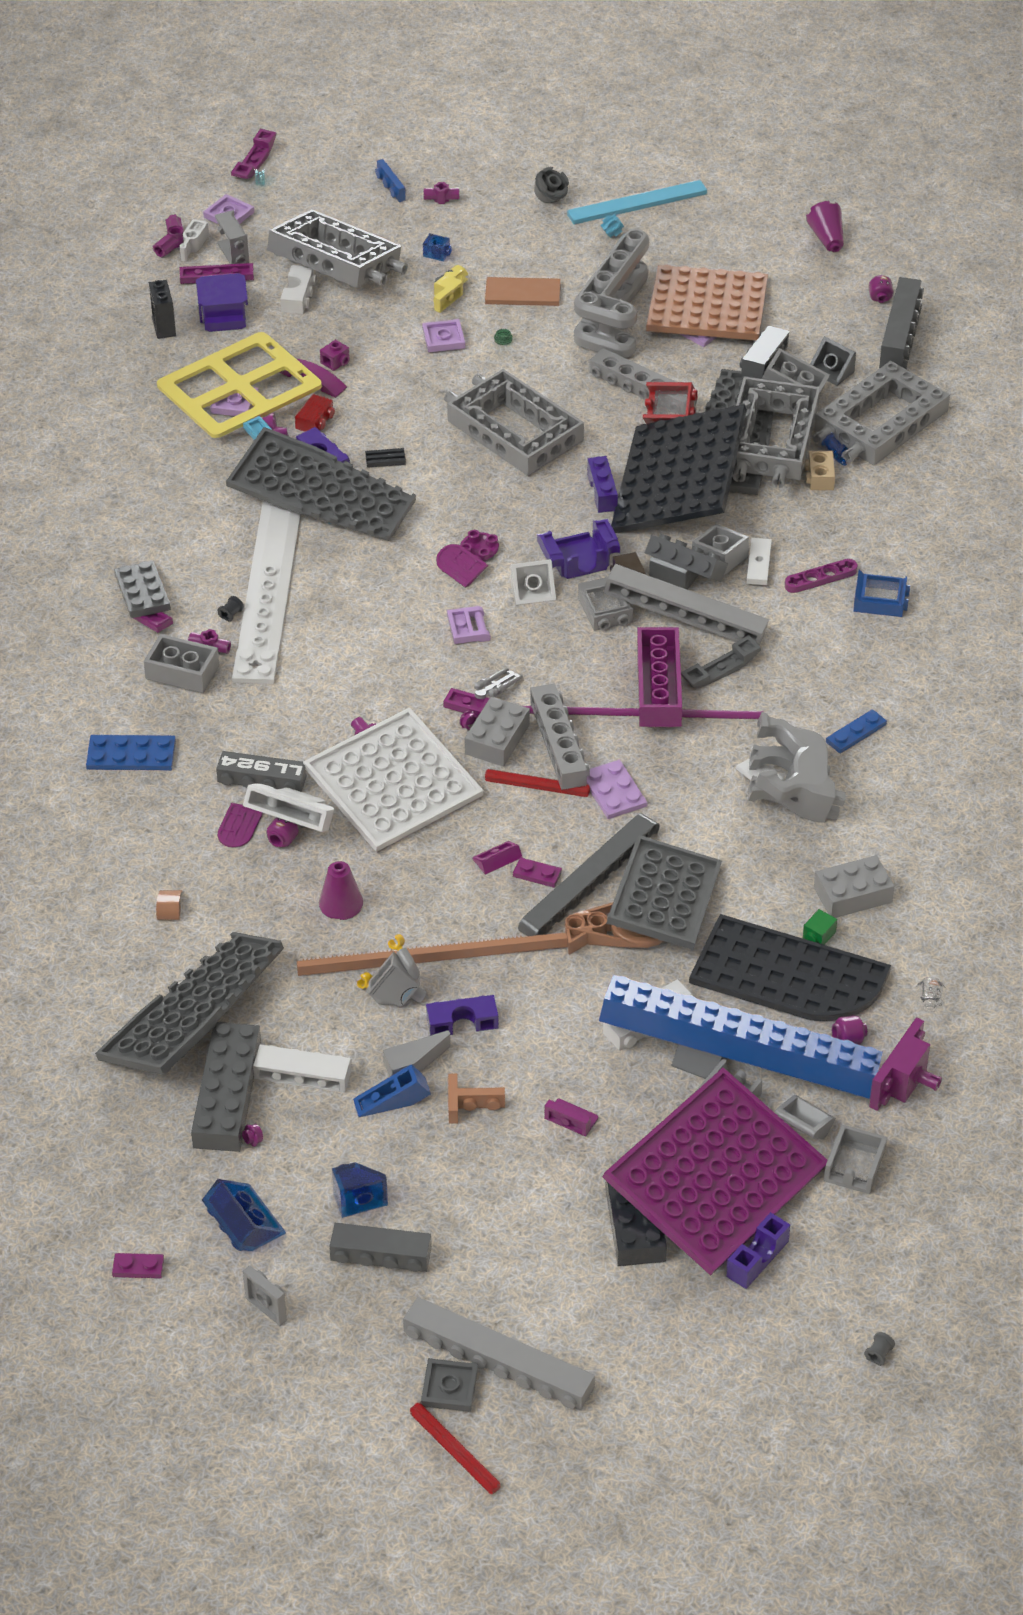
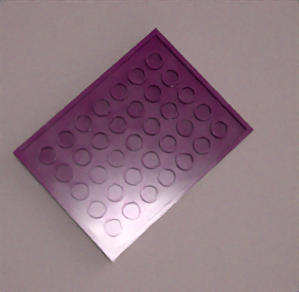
(715, 1170)

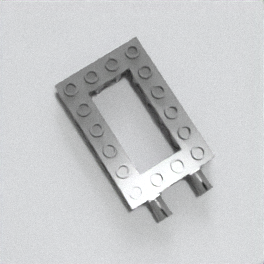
(336, 249)
(782, 398)
(925, 407)
(470, 415)

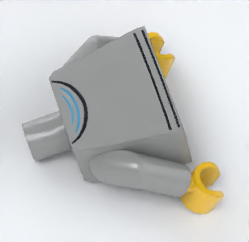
(395, 979)

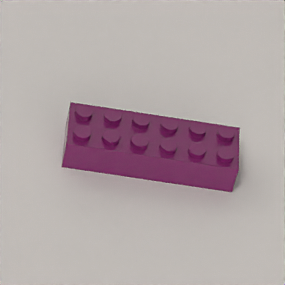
(659, 677)

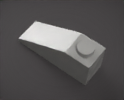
(417, 1052)

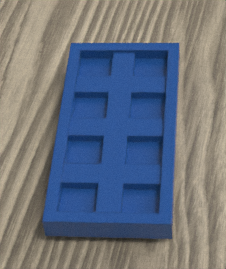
(131, 752)

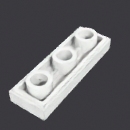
(759, 561)

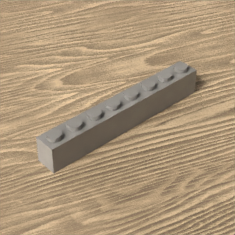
(684, 605)
(499, 1353)

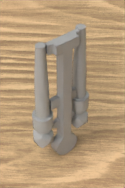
(496, 687)

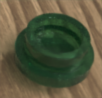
(503, 337)

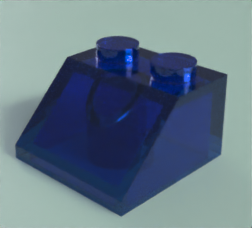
(358, 1188)

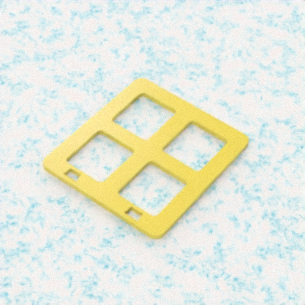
(238, 384)

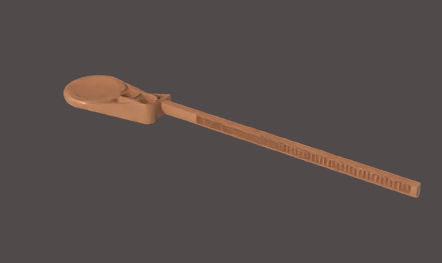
(580, 929)

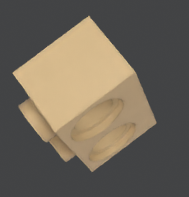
(821, 470)

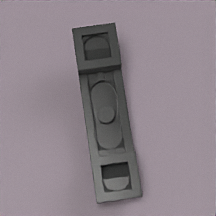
(741, 654)

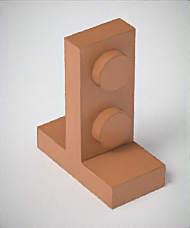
(472, 1098)

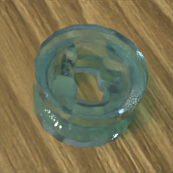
(259, 177)

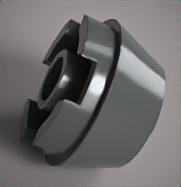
(550, 185)

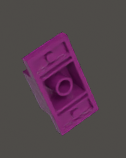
(904, 1069)

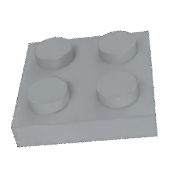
(265, 1295)

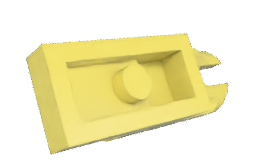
(449, 287)

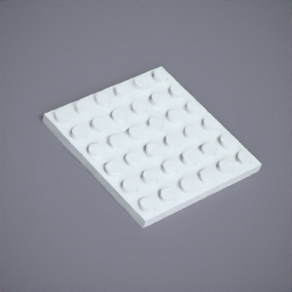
(393, 779)

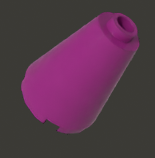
(827, 224)
(340, 893)

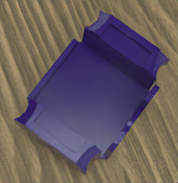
(222, 301)
(581, 553)

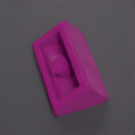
(498, 857)

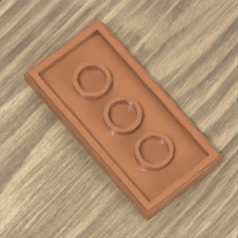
(522, 291)

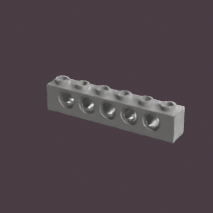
(624, 373)
(559, 736)

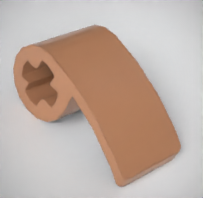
(168, 905)

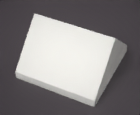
(532, 582)

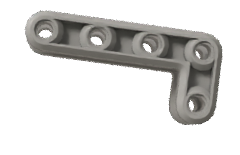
(607, 297)

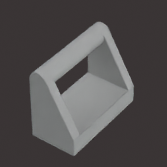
(805, 1117)

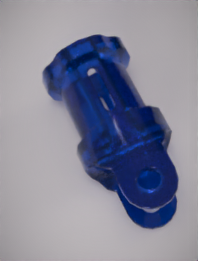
(834, 445)

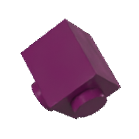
(334, 355)

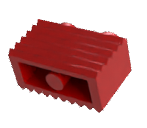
(314, 413)

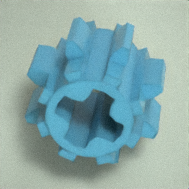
(612, 225)

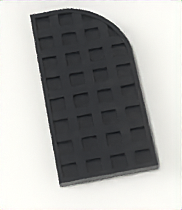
(787, 972)

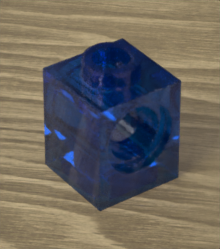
(436, 247)

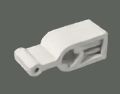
(193, 238)

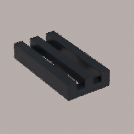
(385, 457)

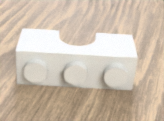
(300, 288)

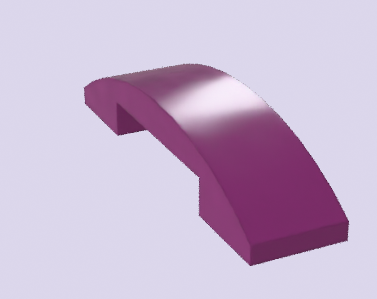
(256, 156)
(330, 383)

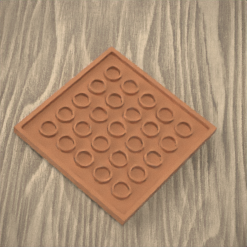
(707, 302)

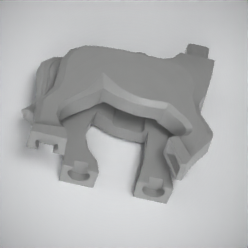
(807, 784)

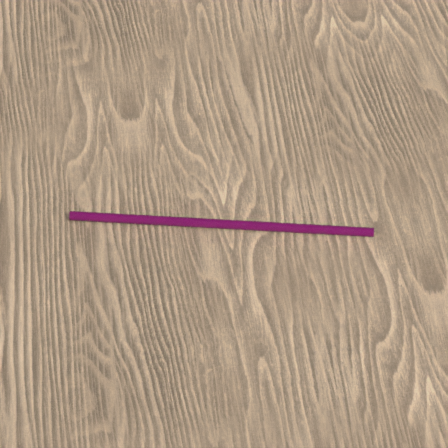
(686, 713)

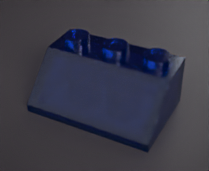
(242, 1215)

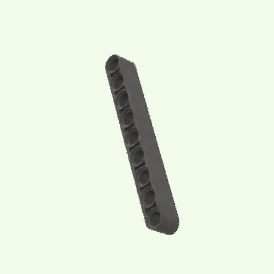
(586, 877)

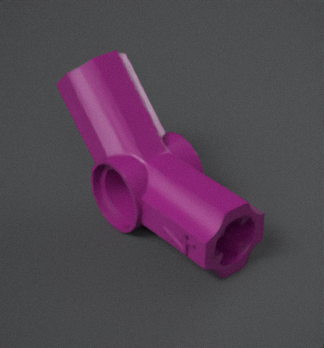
(172, 239)

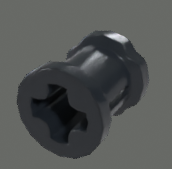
(230, 608)

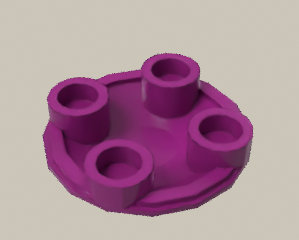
(481, 544)

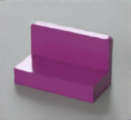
(570, 1116)

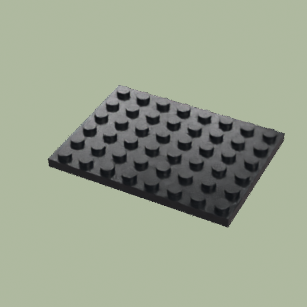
(679, 469)

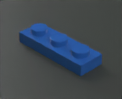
(390, 180)
(856, 731)

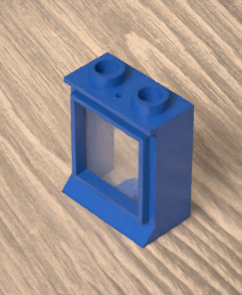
(881, 595)

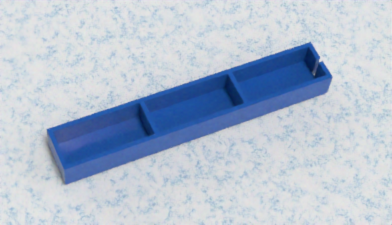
(740, 1036)

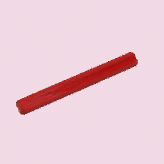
(533, 782)
(455, 1448)

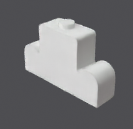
(290, 806)

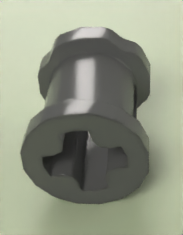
(879, 1348)

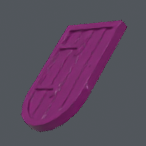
(460, 564)
(238, 825)

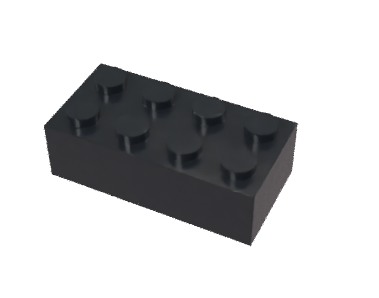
(634, 1235)

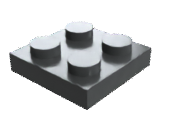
(449, 1385)

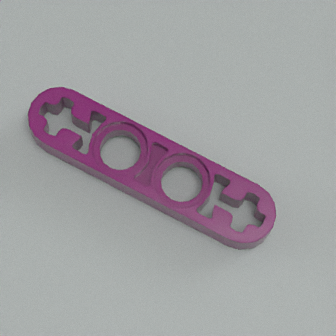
(819, 573)

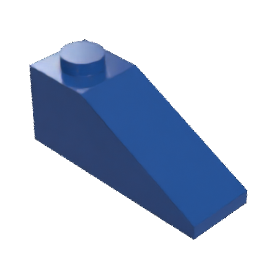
(395, 1092)

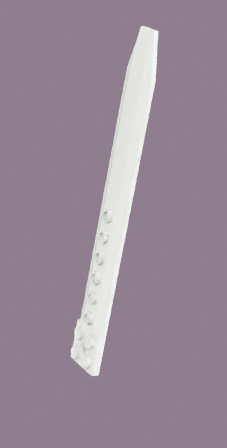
(266, 596)

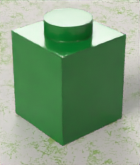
(820, 927)

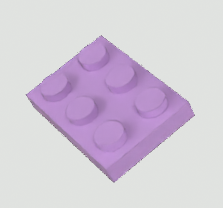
(615, 789)

